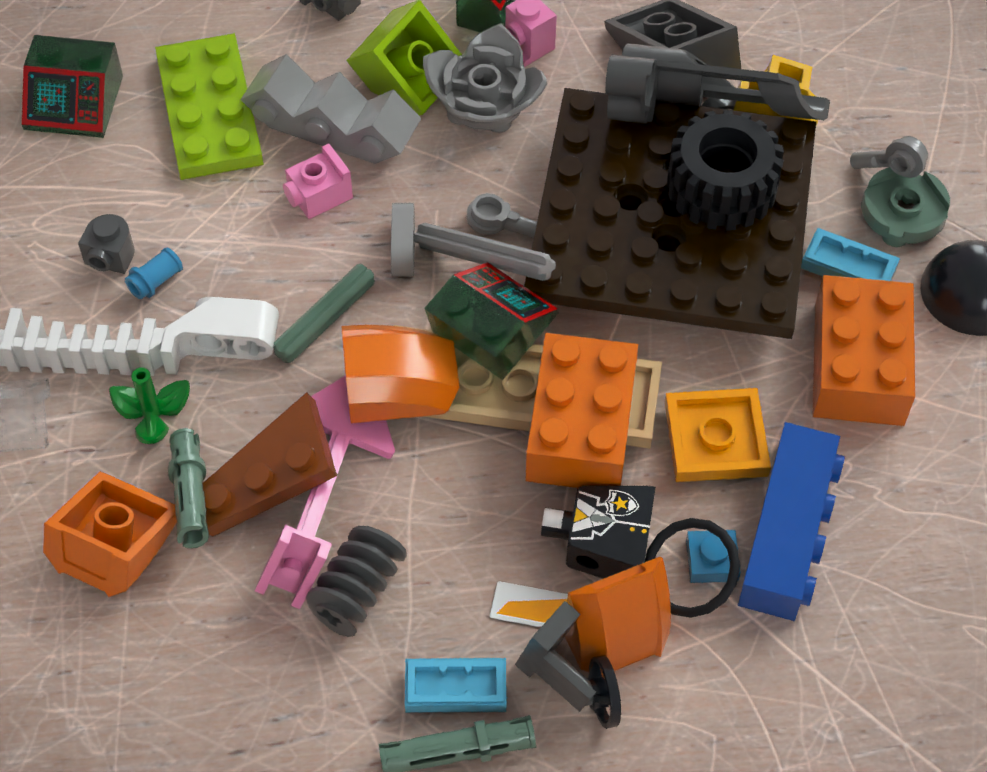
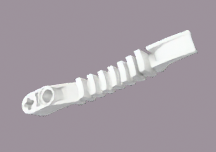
(211, 329)

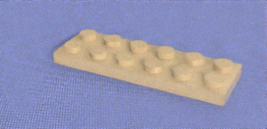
(510, 401)

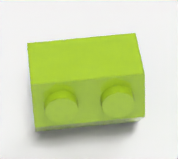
(395, 53)

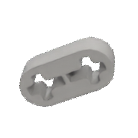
(402, 239)

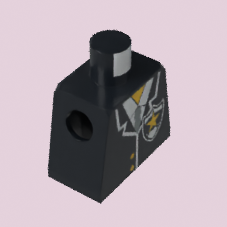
(605, 529)

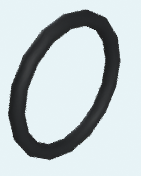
(733, 555)

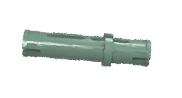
(187, 474)
(459, 745)

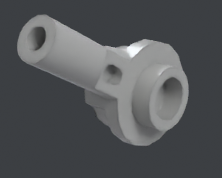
(903, 156)
(491, 215)

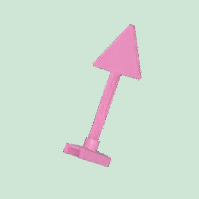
(298, 552)

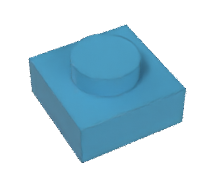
(708, 557)

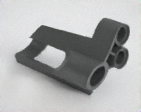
(678, 77)

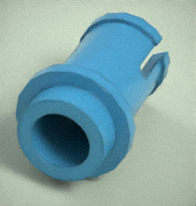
(152, 274)

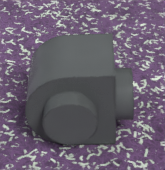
(107, 244)

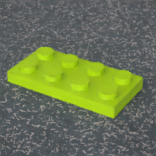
(204, 108)

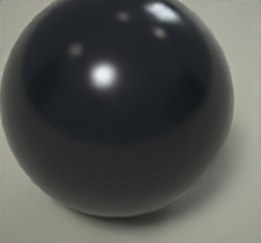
(957, 287)

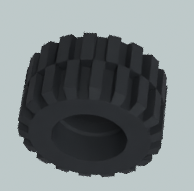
(725, 143)

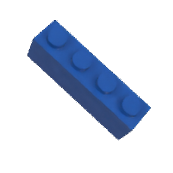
(790, 522)

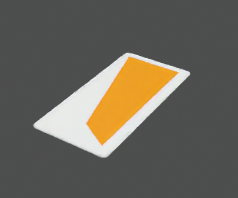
(525, 604)

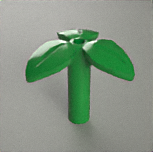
(143, 402)

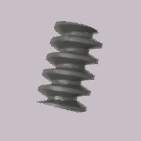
(351, 575)

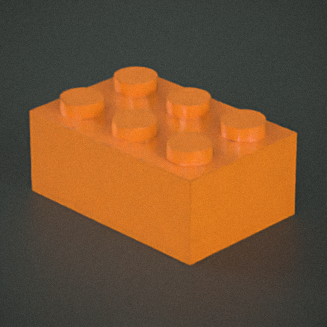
(864, 350)
(581, 411)

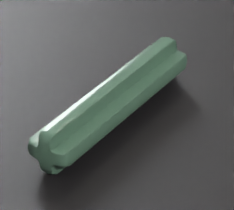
(323, 313)

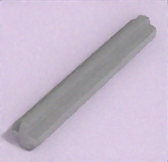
(483, 250)

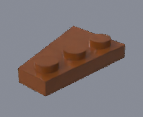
(271, 468)

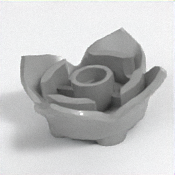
(486, 83)

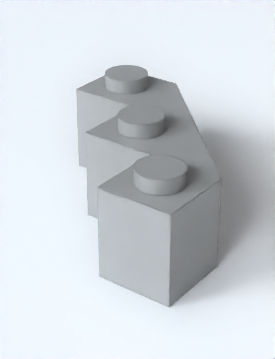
(330, 111)

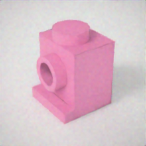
(533, 27)
(318, 183)

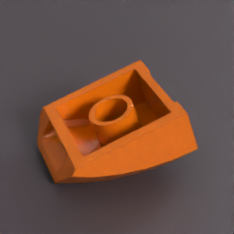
(397, 372)
(108, 533)
(622, 616)

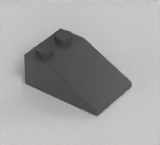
(679, 27)

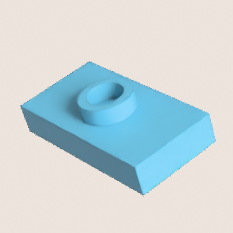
(846, 258)
(455, 685)

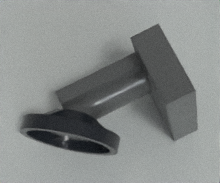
(564, 678)

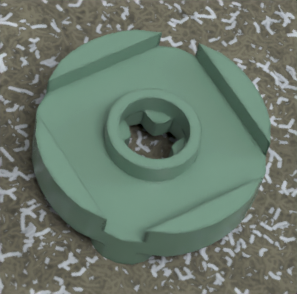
(905, 225)

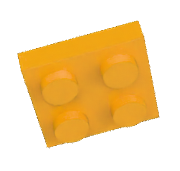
(717, 435)

